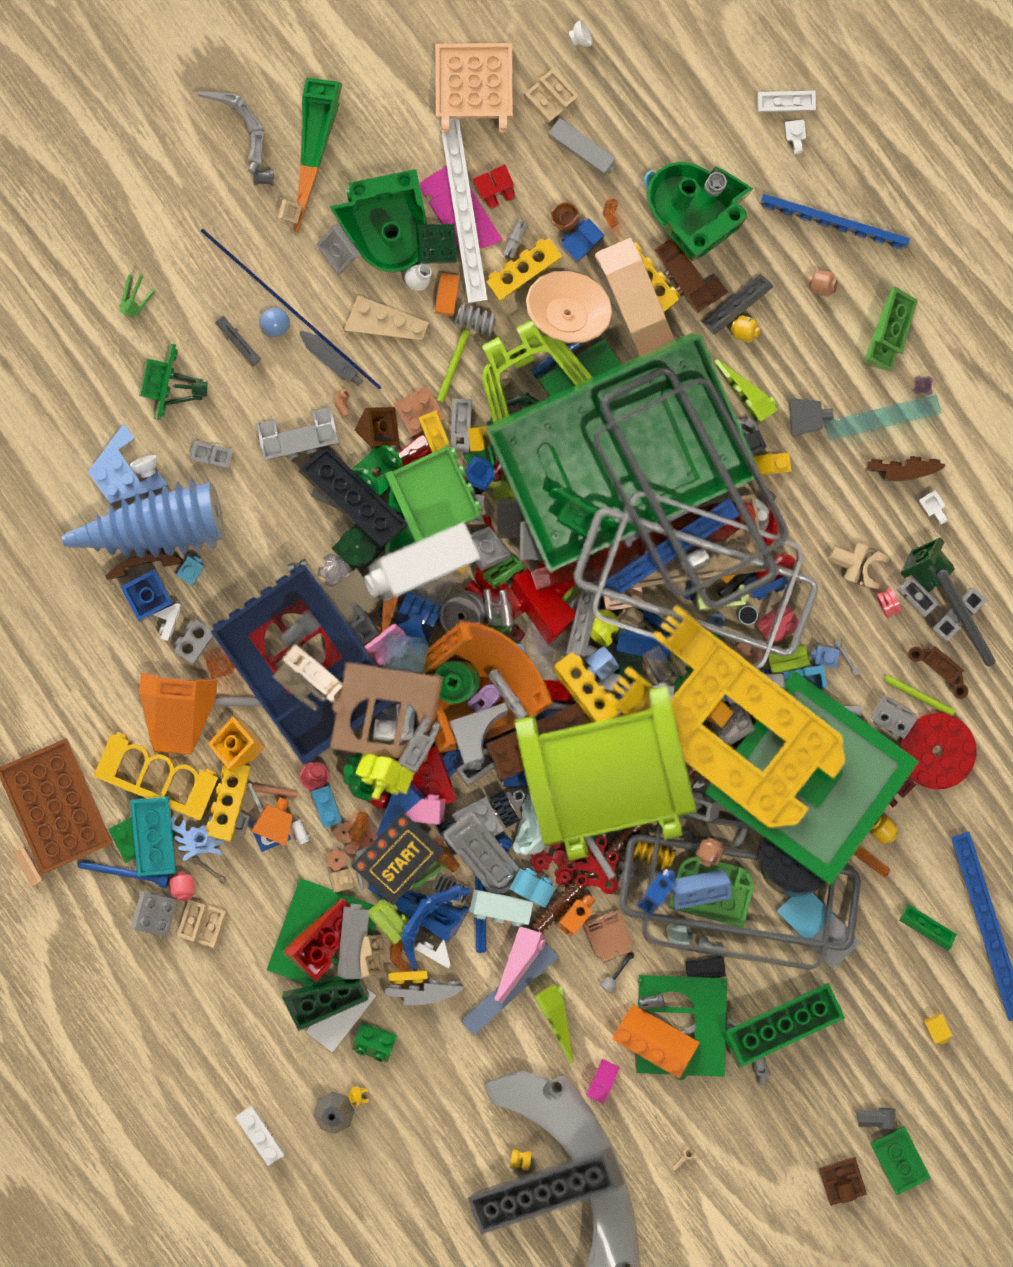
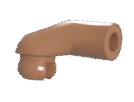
(341, 401)

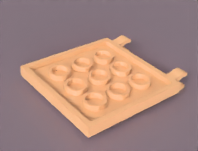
(474, 82)

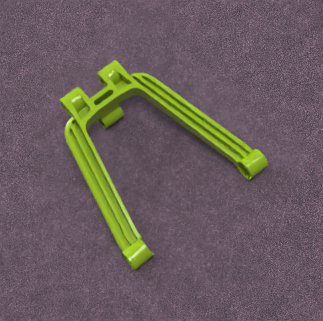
(533, 343)

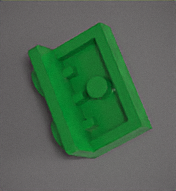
(374, 1042)

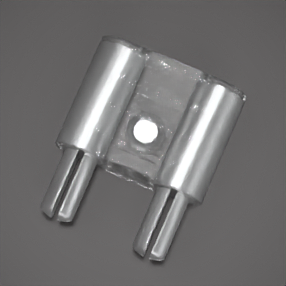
(496, 611)

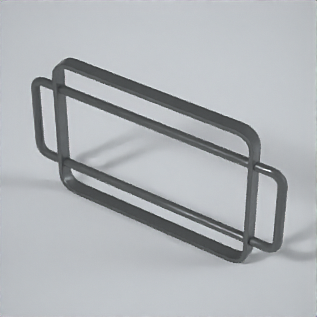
(680, 390)
(824, 944)

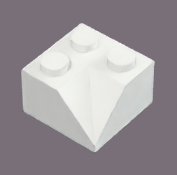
(387, 721)

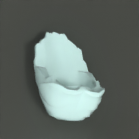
(529, 836)

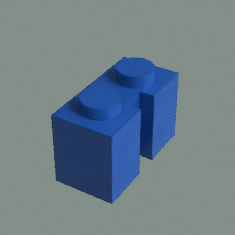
(582, 240)

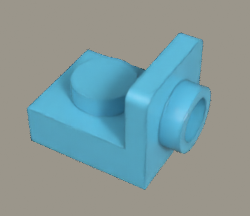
(191, 569)

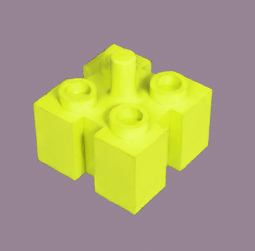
(384, 774)

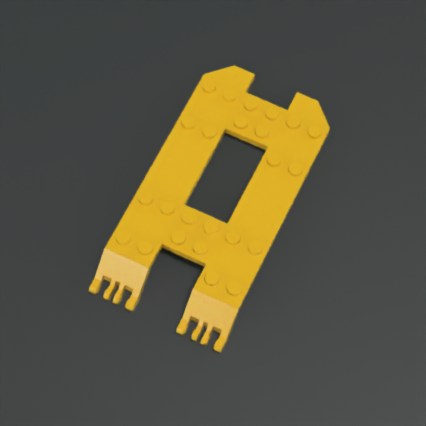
(721, 672)

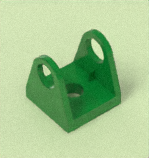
(379, 459)

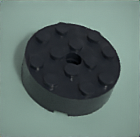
(784, 872)

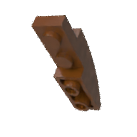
(912, 468)

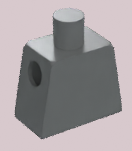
(807, 416)

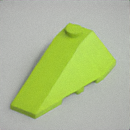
(752, 398)

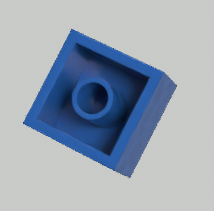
(147, 595)

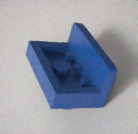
(762, 592)

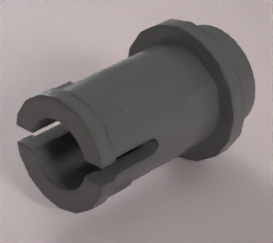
(652, 1002)

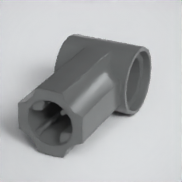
(303, 627)
(882, 1118)

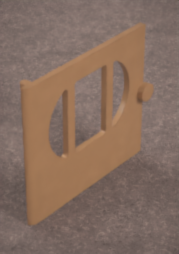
(374, 683)

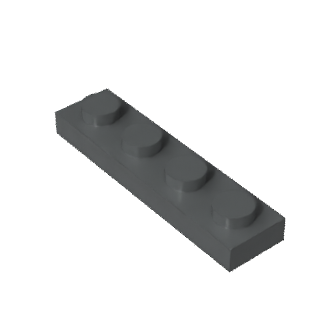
(737, 304)

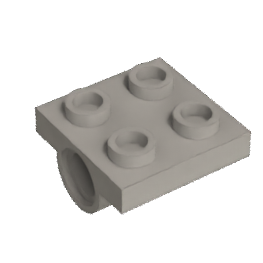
(154, 913)

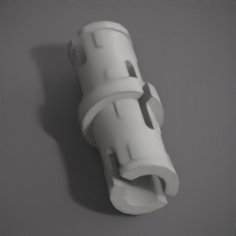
(515, 239)

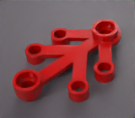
(595, 867)

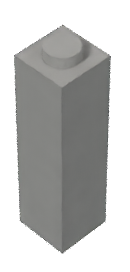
(582, 147)
(352, 936)

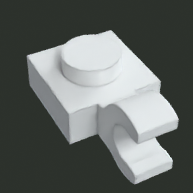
(795, 133)
(932, 505)

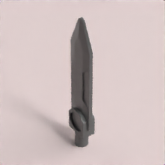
(330, 357)

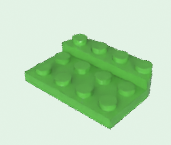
(727, 911)

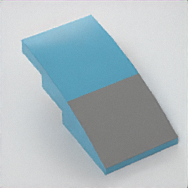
(807, 917)

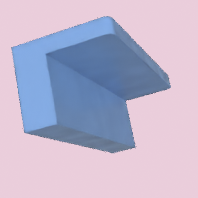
(701, 889)

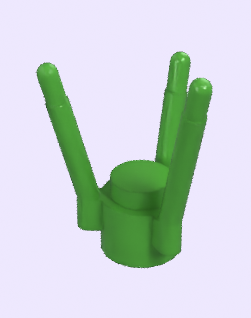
(129, 307)

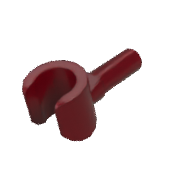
(519, 633)

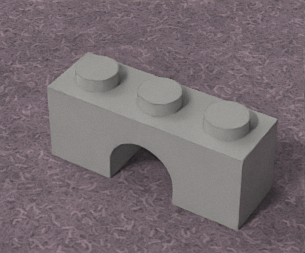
(950, 622)

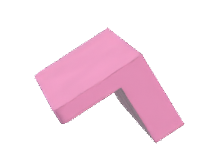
(378, 645)

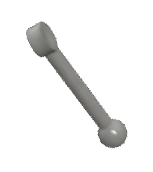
(855, 671)

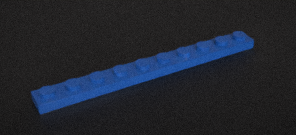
(985, 918)

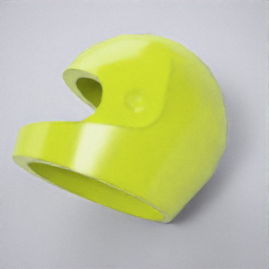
(603, 628)

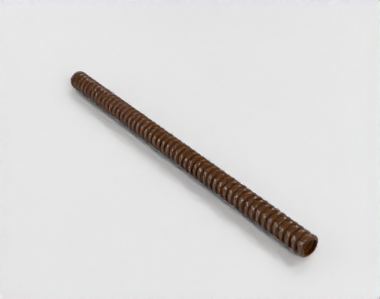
(573, 890)

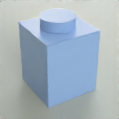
(602, 664)

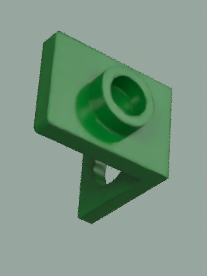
(485, 454)

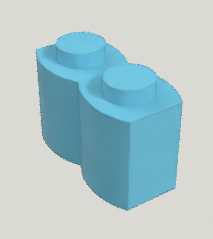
(532, 887)

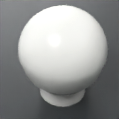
(418, 277)

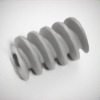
(475, 319)

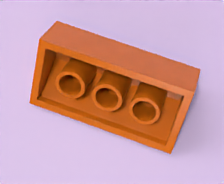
(656, 1041)

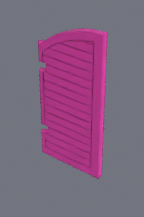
(439, 188)

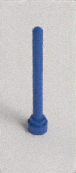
(160, 880)

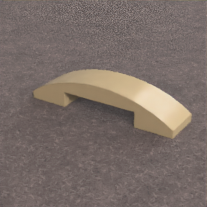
(314, 673)

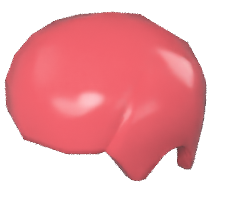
(314, 775)

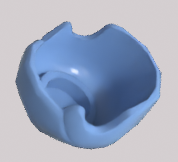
(274, 322)

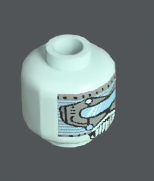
(679, 934)

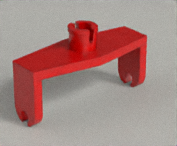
(517, 607)

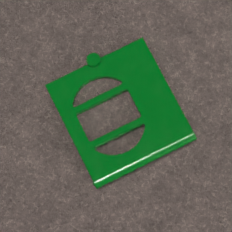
(305, 908)
(710, 1012)

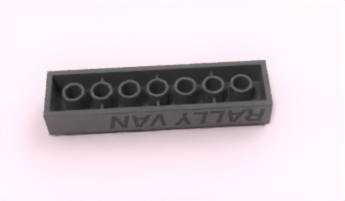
(546, 1190)

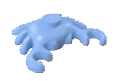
(196, 839)

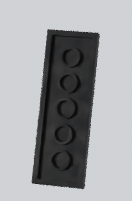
(353, 497)

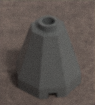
(338, 1105)

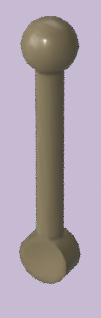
(196, 860)

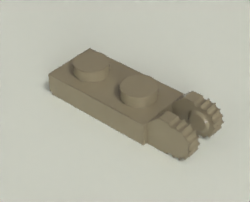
(297, 685)

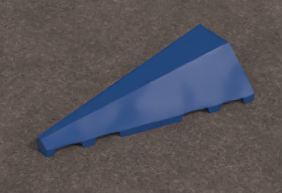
(442, 921)

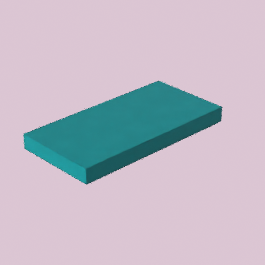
(153, 836)

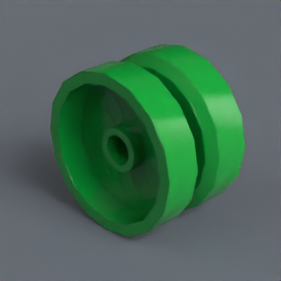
(467, 684)

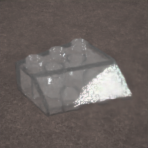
(545, 655)

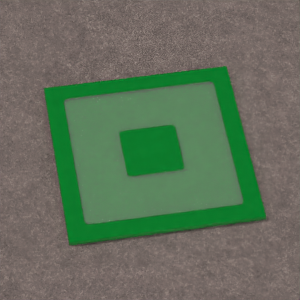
(839, 807)

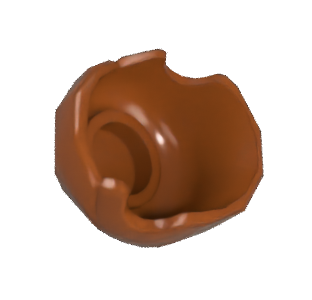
(565, 216)

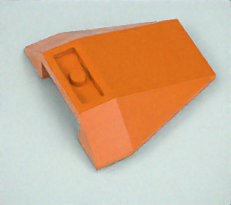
(176, 710)

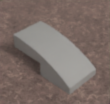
(210, 454)

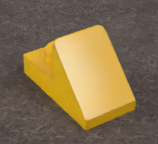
(773, 463)

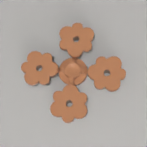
(351, 847)

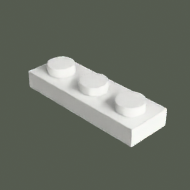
(786, 101)

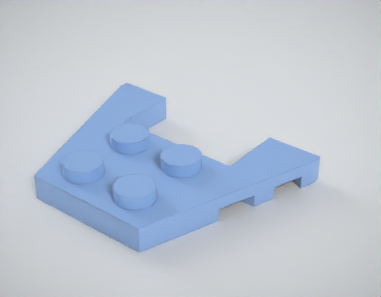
(115, 475)

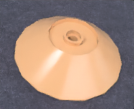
(573, 294)

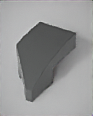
(364, 625)

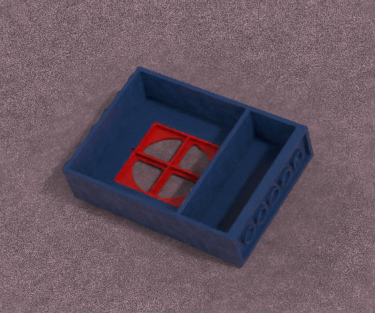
(243, 642)

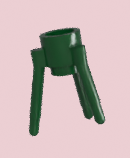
(198, 388)

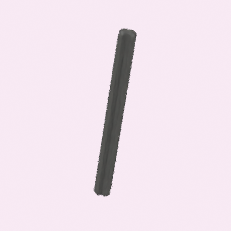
(965, 617)

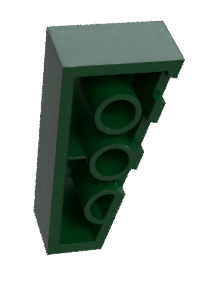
(323, 1001)

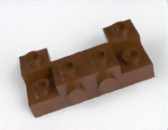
(687, 278)

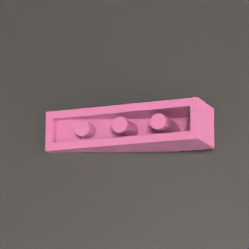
(523, 953)

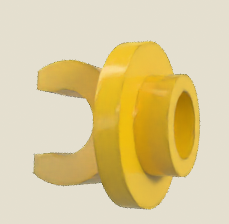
(355, 1096)

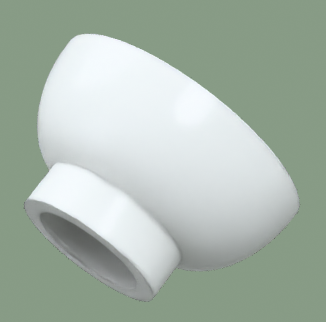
(581, 34)
(145, 465)

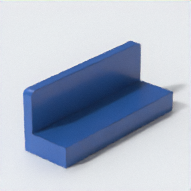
(637, 643)

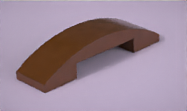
(120, 570)

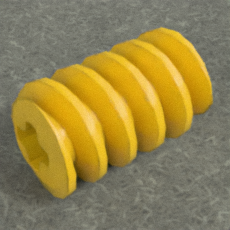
(663, 856)

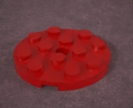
(957, 746)

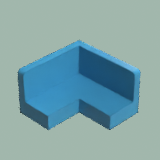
(815, 675)

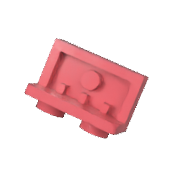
(786, 628)

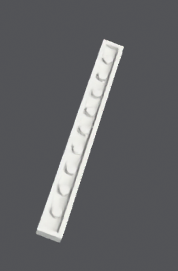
(464, 213)

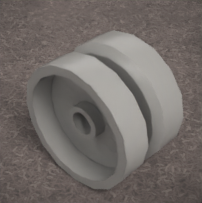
(462, 607)

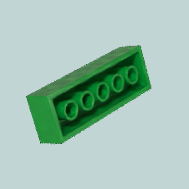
(783, 1025)

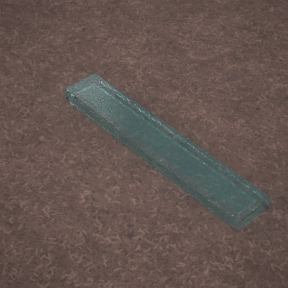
(883, 417)

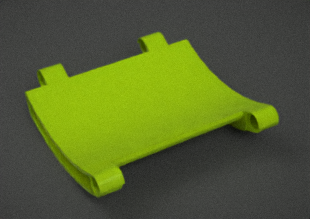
(607, 775)

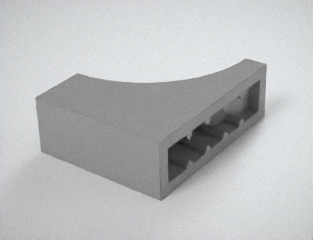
(471, 731)

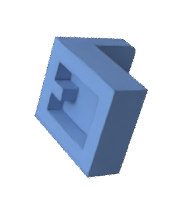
(825, 656)

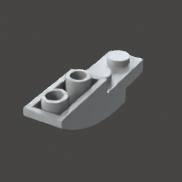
(433, 992)

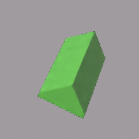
(891, 330)

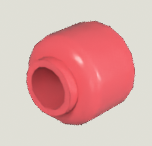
(182, 886)

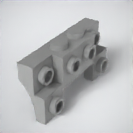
(298, 440)

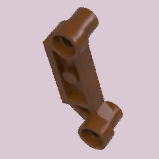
(943, 667)

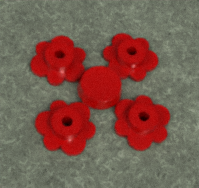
(559, 857)

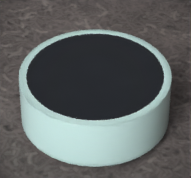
(748, 615)

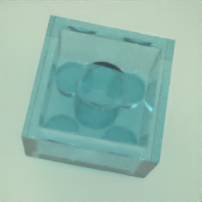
(405, 653)

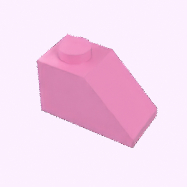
(428, 810)

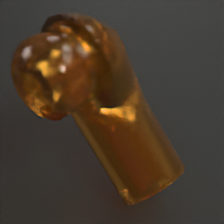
(609, 211)
(396, 956)

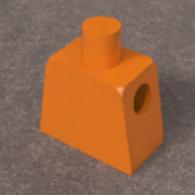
(274, 822)
(570, 921)

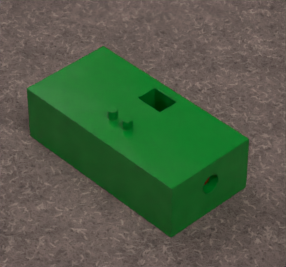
(596, 361)

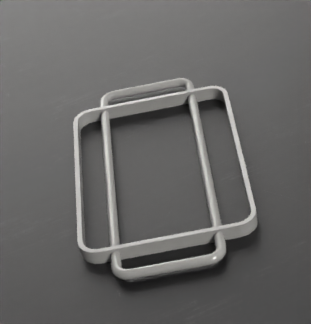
(625, 517)

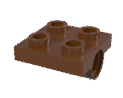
(842, 1181)

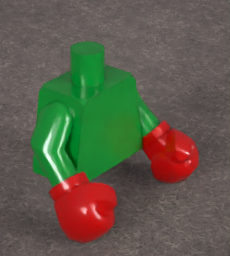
(360, 789)

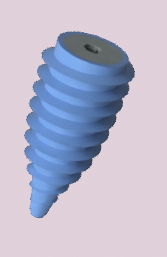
(157, 522)

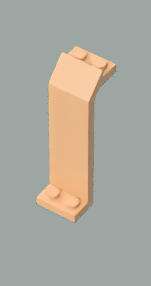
(635, 296)

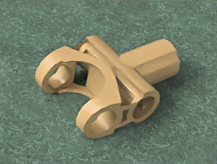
(857, 564)

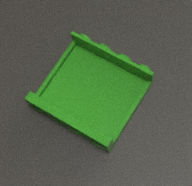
(434, 494)

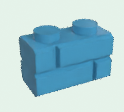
(326, 806)

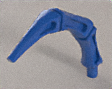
(426, 907)

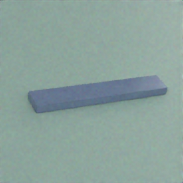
(490, 1007)

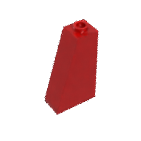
(543, 607)

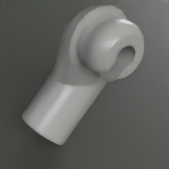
(703, 942)

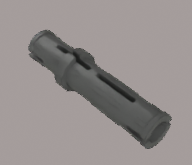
(238, 341)

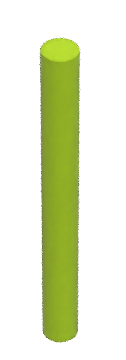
(453, 365)
(918, 695)

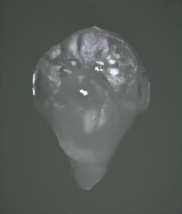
(333, 570)

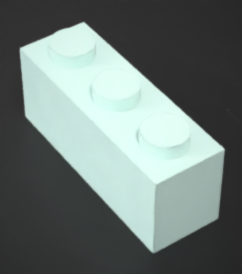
(501, 908)

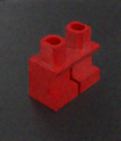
(488, 191)

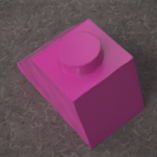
(602, 1081)

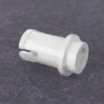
(300, 832)

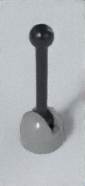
(609, 984)

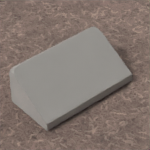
(528, 548)

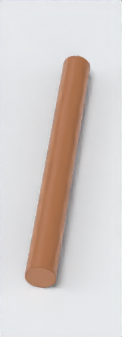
(266, 789)

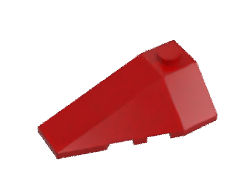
(318, 943)

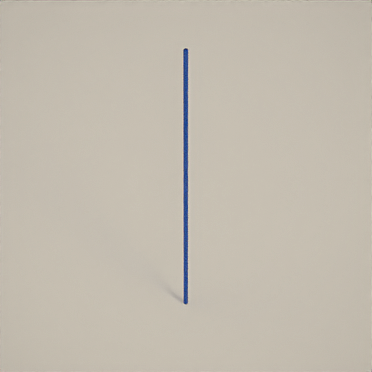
(290, 308)

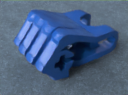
(418, 617)

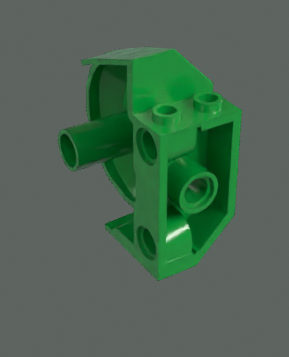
(384, 207)
(690, 214)

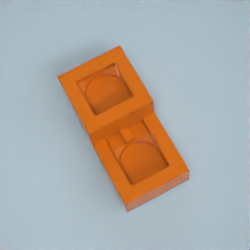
(447, 294)

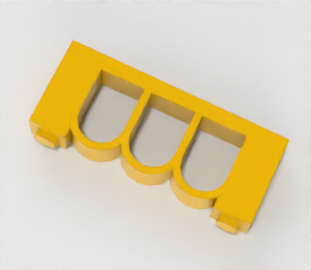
(113, 757)

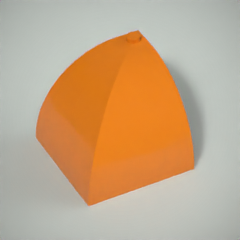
(486, 651)

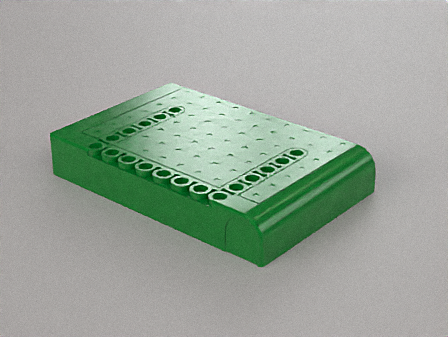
(555, 448)

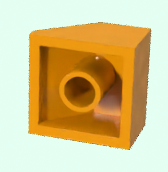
(236, 744)

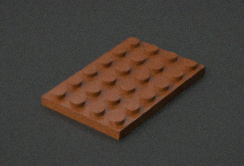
(54, 806)

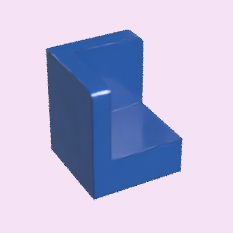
(480, 473)

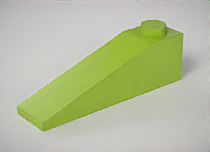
(553, 1008)

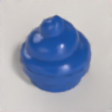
(504, 841)

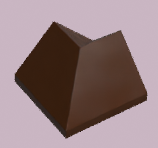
(378, 427)

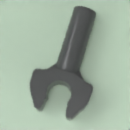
(697, 839)

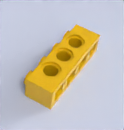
(659, 280)
(502, 290)
(574, 686)
(226, 831)

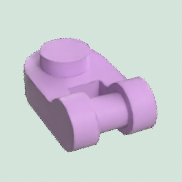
(488, 694)

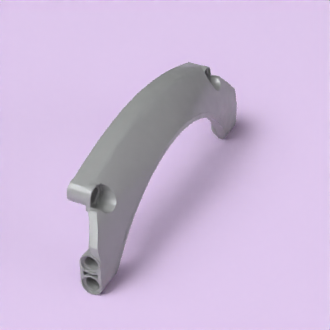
(580, 1133)

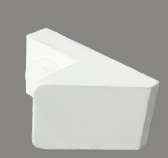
(171, 615)
(440, 955)

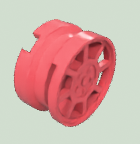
(889, 603)

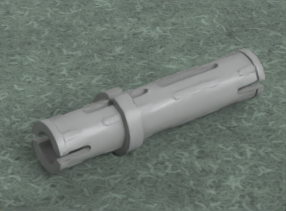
(510, 698)

